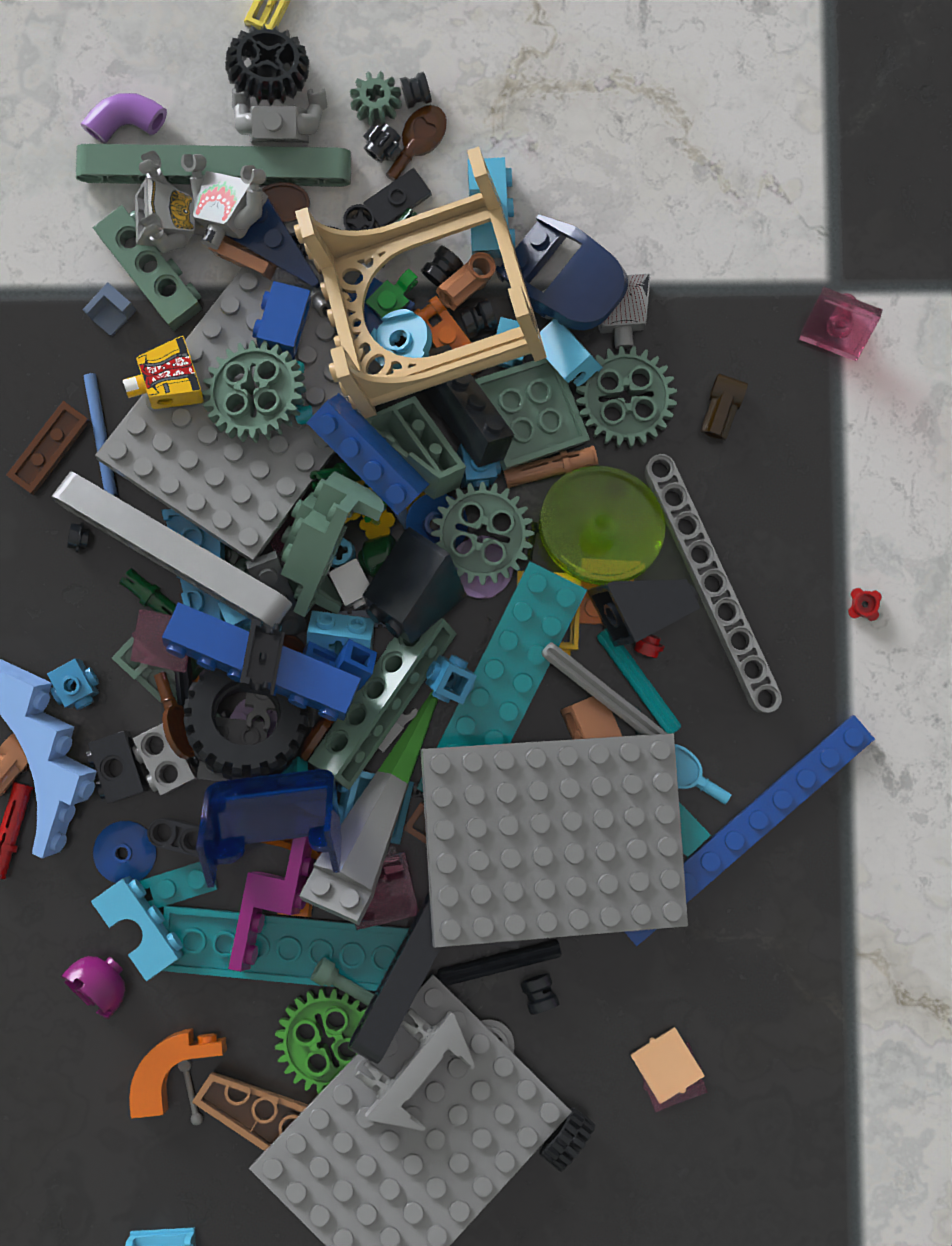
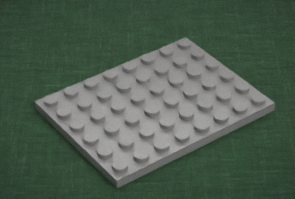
(218, 482)
(553, 839)
(405, 1185)

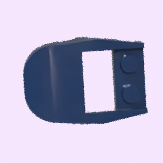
(586, 286)

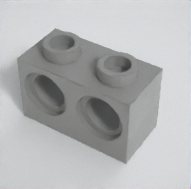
(157, 763)

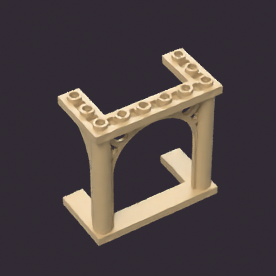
(344, 251)

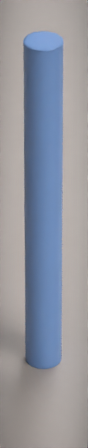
(99, 429)

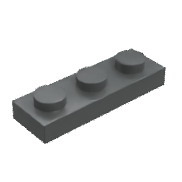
(268, 571)

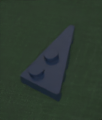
(275, 244)

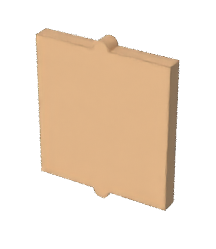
(667, 1065)

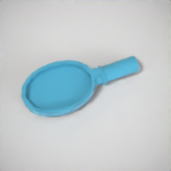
(690, 775)

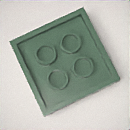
(537, 410)

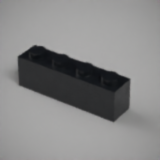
(471, 417)

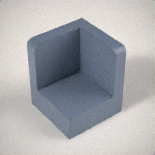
(109, 309)

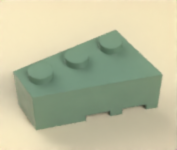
(421, 444)

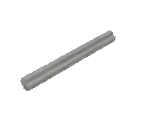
(600, 690)

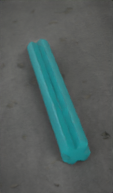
(640, 684)

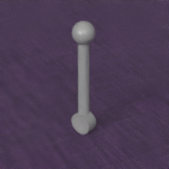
(184, 1066)

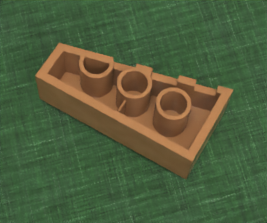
(247, 1108)

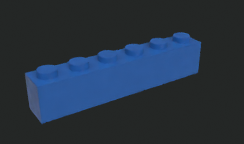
(224, 647)

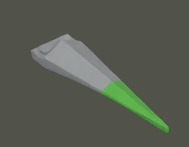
(369, 830)

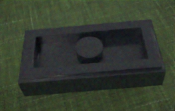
(395, 198)

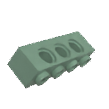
(175, 309)

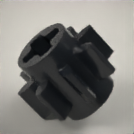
(382, 143)

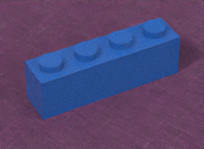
(367, 453)

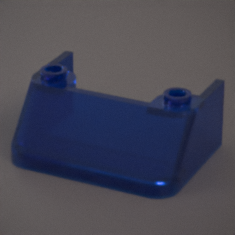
(265, 811)

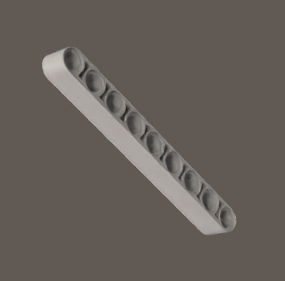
(171, 550)
(712, 600)

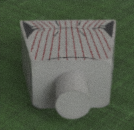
(630, 313)

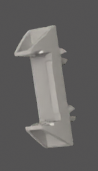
(395, 1091)

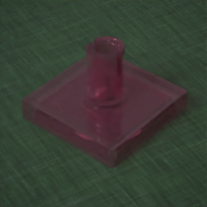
(840, 324)

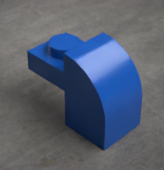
(352, 659)

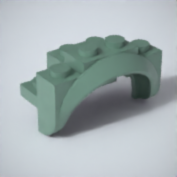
(317, 536)

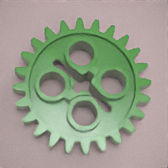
(299, 1050)

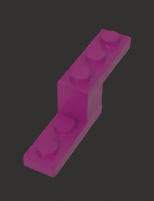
(271, 894)

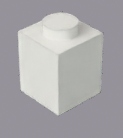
(350, 584)

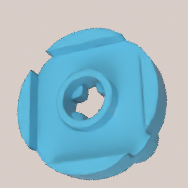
(412, 327)

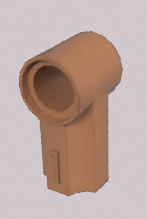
(466, 280)
(12, 762)

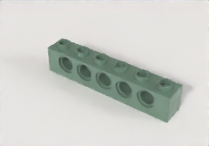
(379, 704)

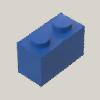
(283, 317)

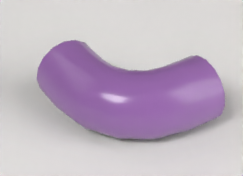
(123, 110)

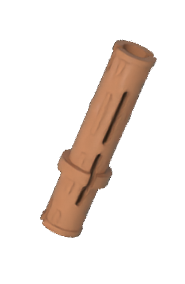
(551, 466)

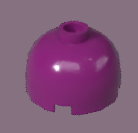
(97, 983)

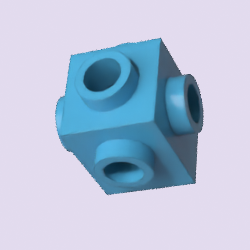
(477, 474)
(66, 676)
(450, 679)

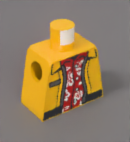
(166, 376)

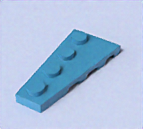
(192, 595)

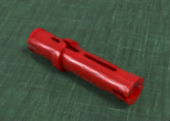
(12, 823)

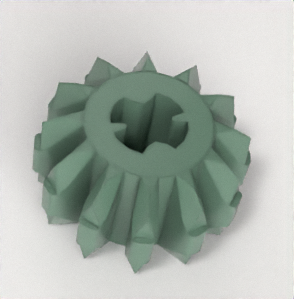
(368, 91)

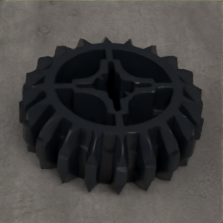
(268, 53)

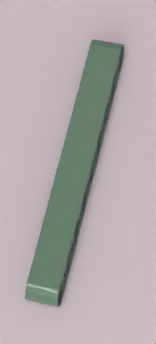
(281, 164)

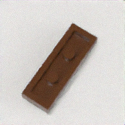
(48, 448)

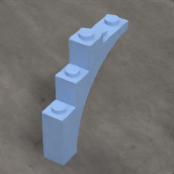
(45, 741)

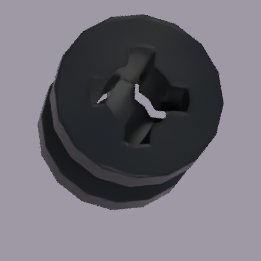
(415, 90)

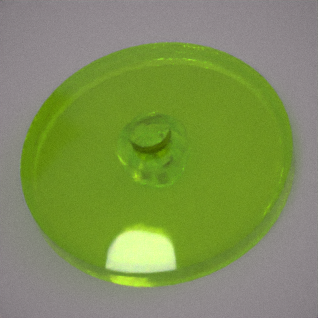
(602, 525)

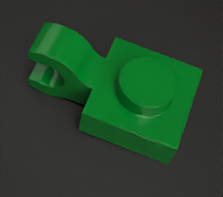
(392, 297)

